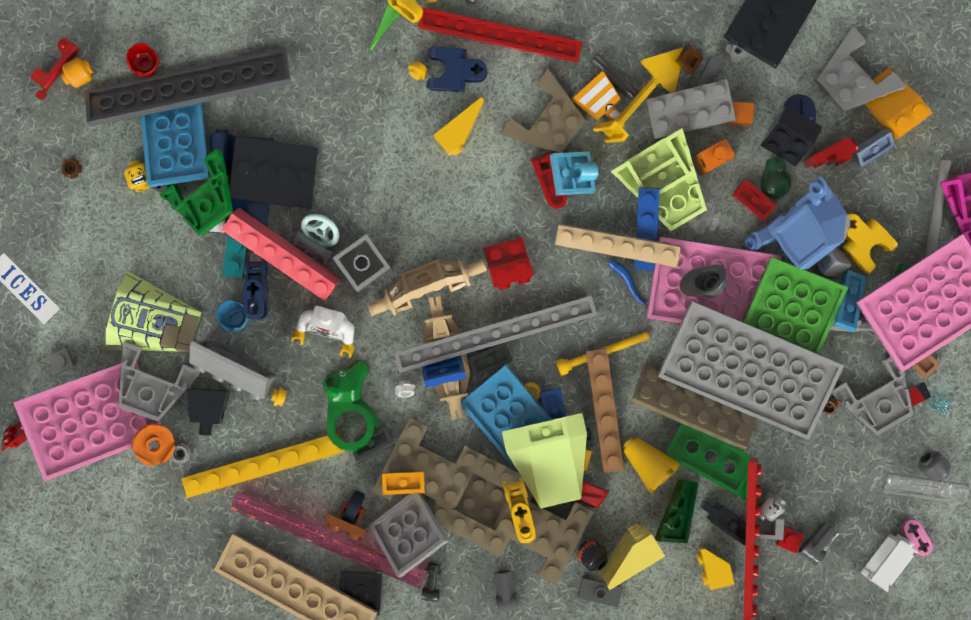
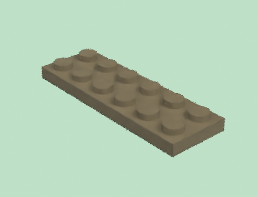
(693, 409)

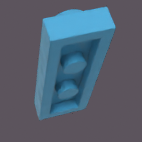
(849, 312)

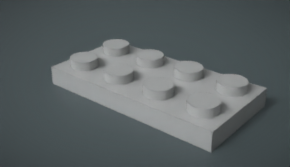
(691, 109)

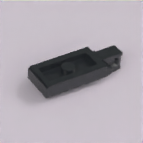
(726, 521)

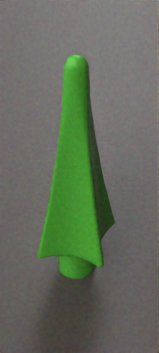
(389, 17)

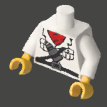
(327, 324)

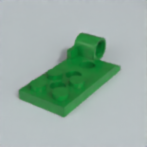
(734, 482)

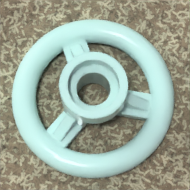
(320, 228)

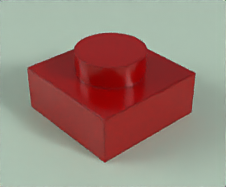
(791, 540)

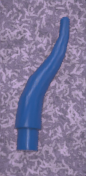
(624, 273)

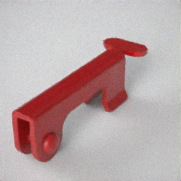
(46, 80)

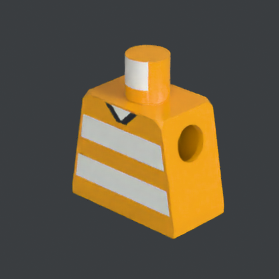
(598, 98)

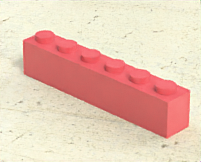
(281, 254)

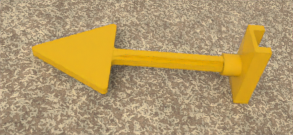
(663, 71)

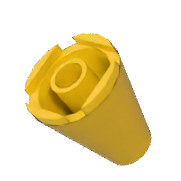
(650, 463)

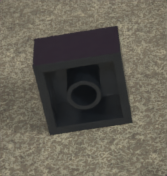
(791, 136)

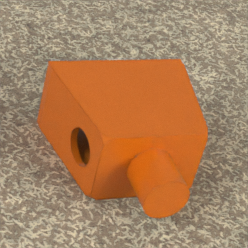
(713, 157)

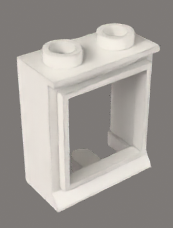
(889, 561)

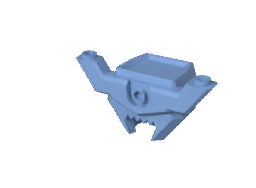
(808, 228)

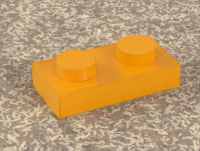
(403, 482)

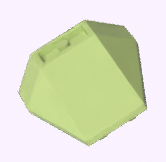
(550, 458)

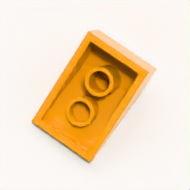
(898, 110)

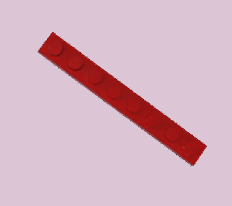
(500, 35)
(752, 532)

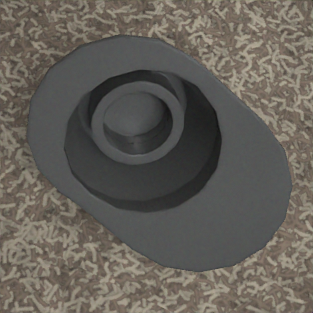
(704, 281)

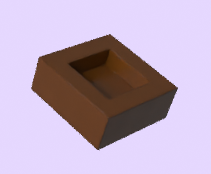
(689, 59)

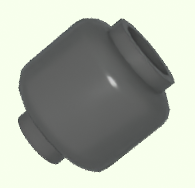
(934, 465)

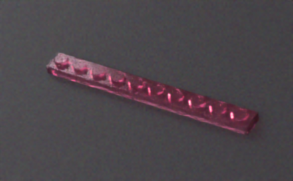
(322, 537)

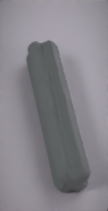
(614, 76)

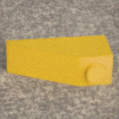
(457, 131)

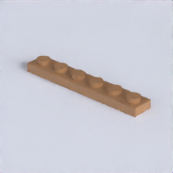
(604, 410)

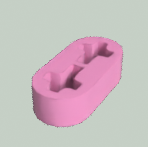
(921, 534)

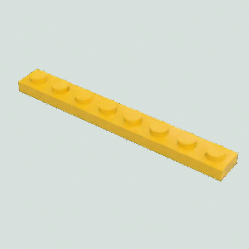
(260, 466)

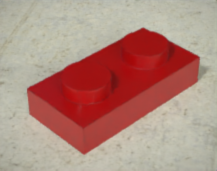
(754, 200)

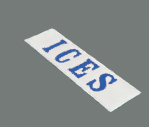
(26, 290)

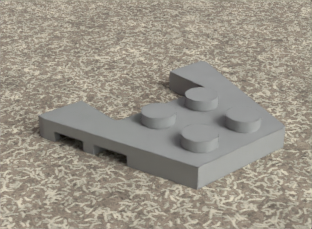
(848, 82)
(146, 393)
(882, 406)

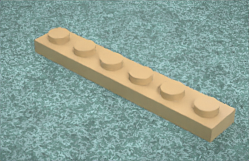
(618, 245)

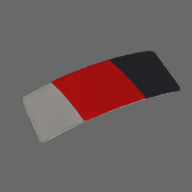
(919, 394)

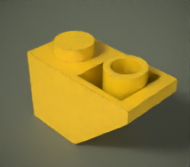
(716, 570)

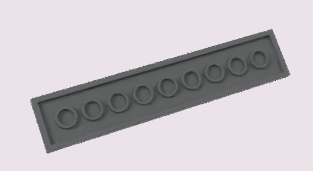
(187, 87)

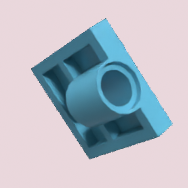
(573, 173)

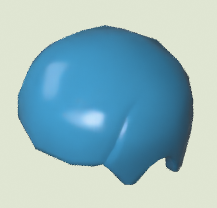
(231, 316)

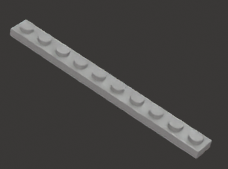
(495, 334)

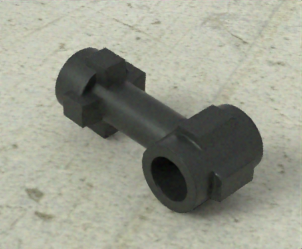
(431, 594)

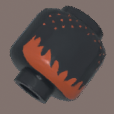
(592, 555)

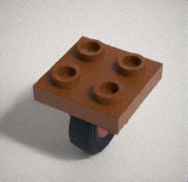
(352, 510)

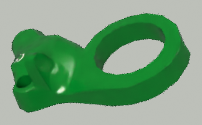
(343, 395)

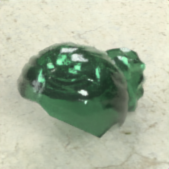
(775, 178)

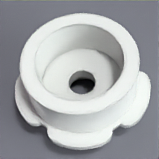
(405, 388)

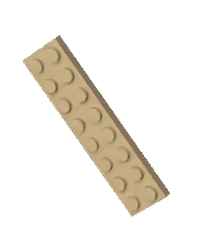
(287, 584)

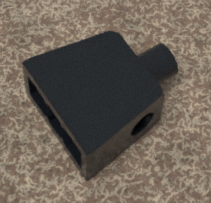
(206, 407)

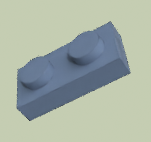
(874, 147)

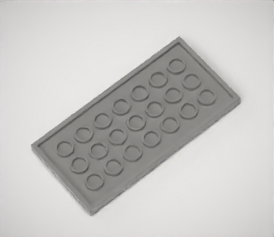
(750, 370)

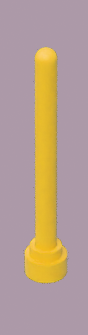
(566, 365)

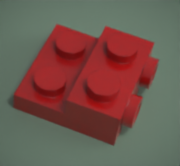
(837, 154)
(508, 263)

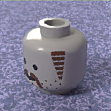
(771, 506)

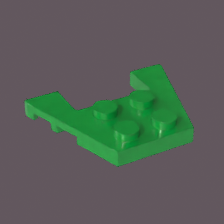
(208, 203)

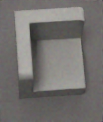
(834, 263)
(771, 530)

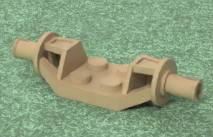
(424, 280)
(439, 332)

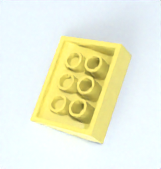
(631, 555)

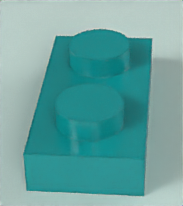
(234, 258)

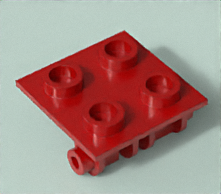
(13, 436)

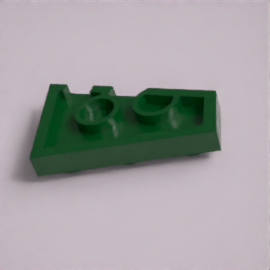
(679, 513)

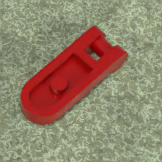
(547, 182)

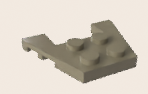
(556, 123)

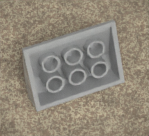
(231, 369)

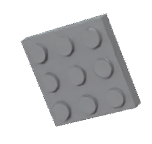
(408, 533)

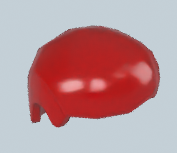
(142, 59)

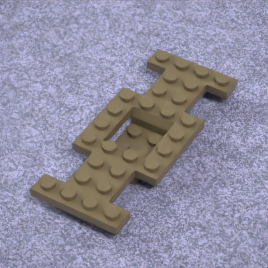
(477, 490)

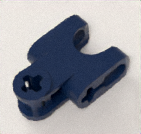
(457, 70)
(255, 278)

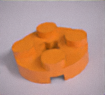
(158, 455)

